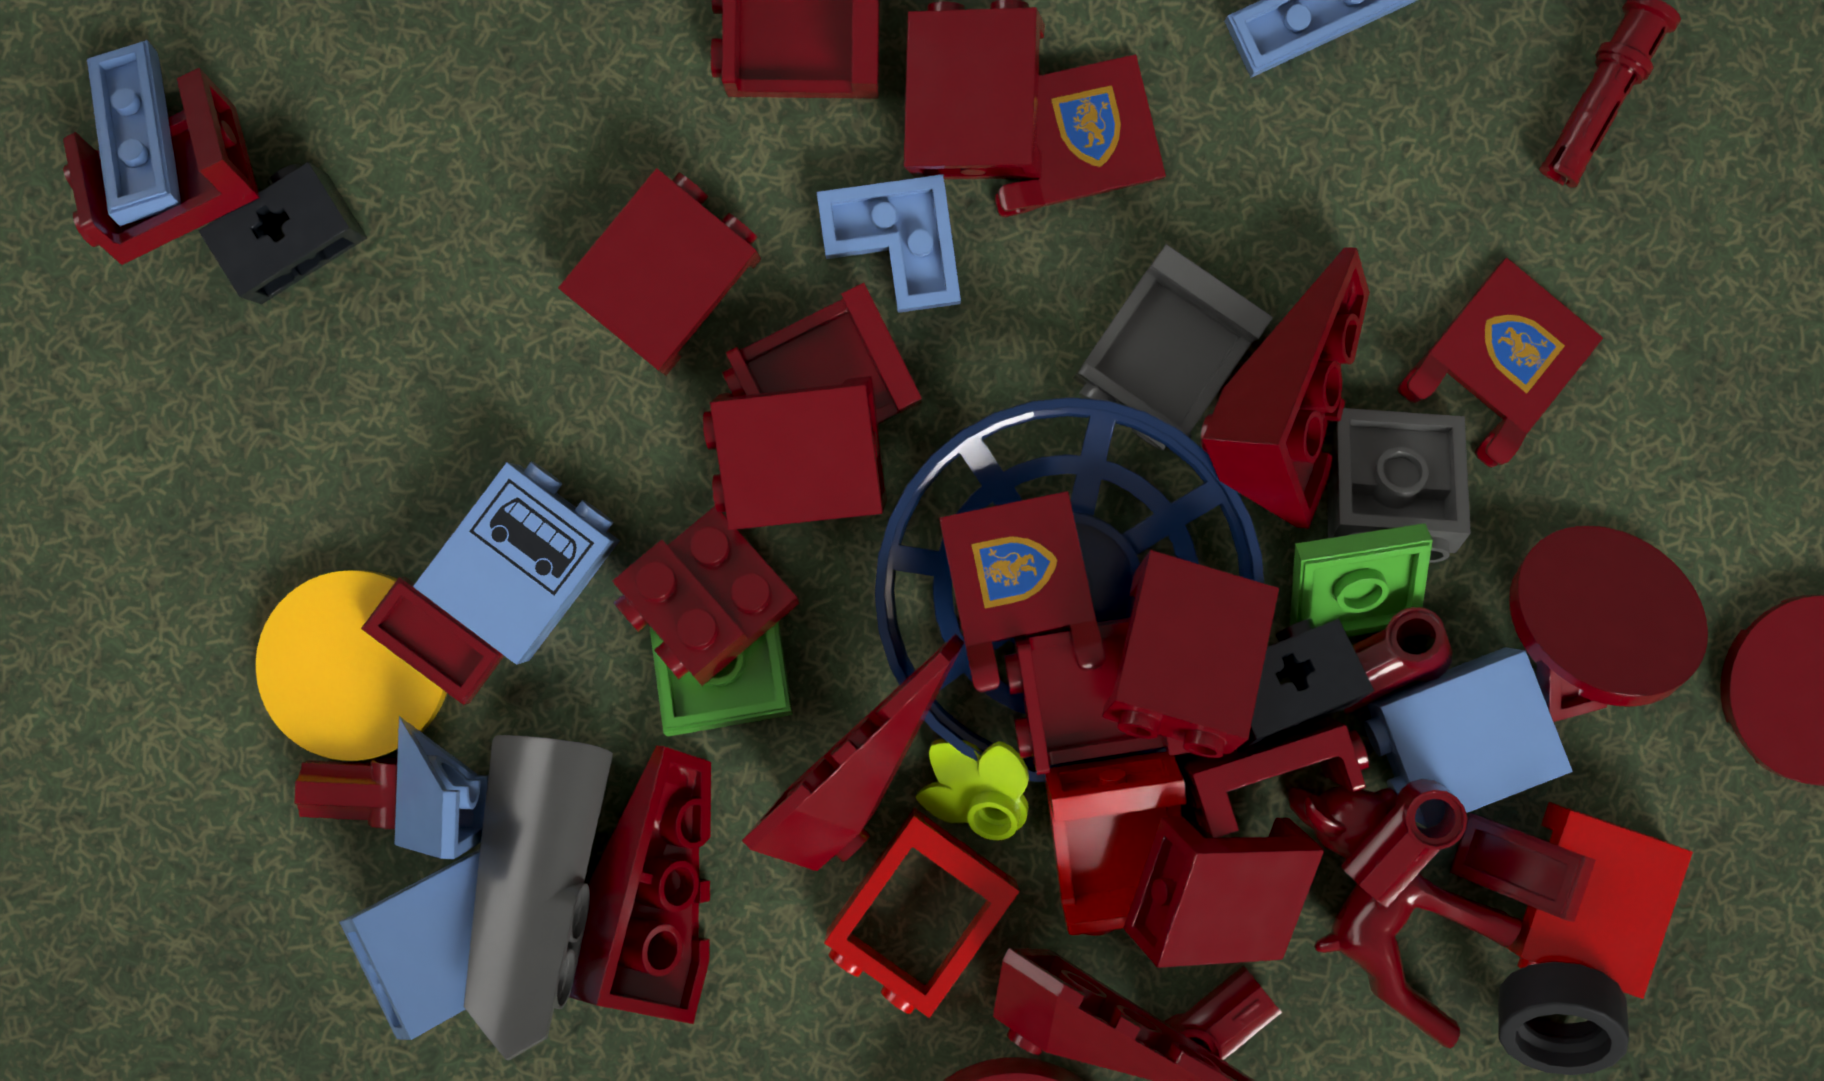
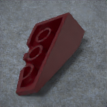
(1279, 403)
(841, 791)
(645, 897)
(1077, 1017)

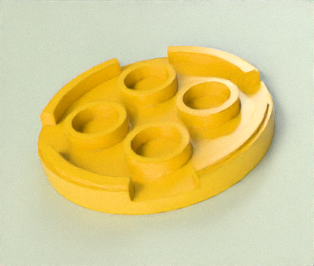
(330, 679)

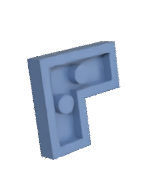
(908, 222)

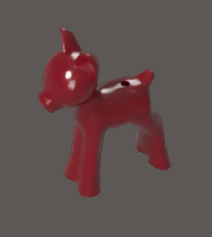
(1368, 929)

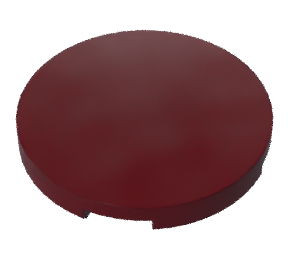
(1609, 615)
(1777, 689)

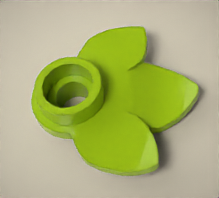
(980, 791)

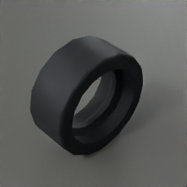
(1563, 990)

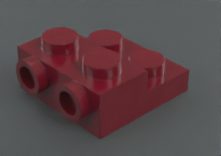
(703, 597)

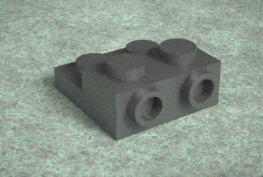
(1400, 474)

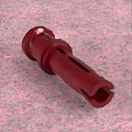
(1620, 65)

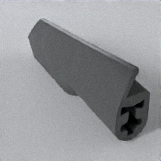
(532, 885)

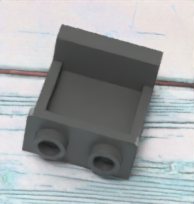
(1172, 344)

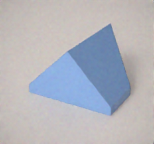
(436, 798)

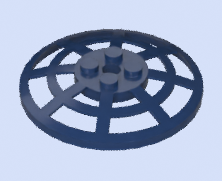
(1107, 554)

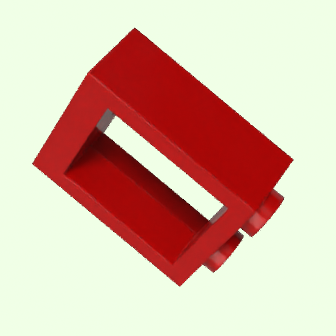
(958, 860)

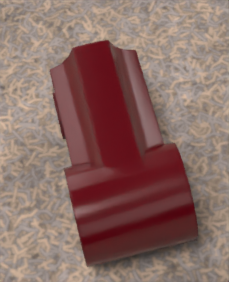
(1392, 667)
(348, 791)
(1399, 848)
(1228, 1014)

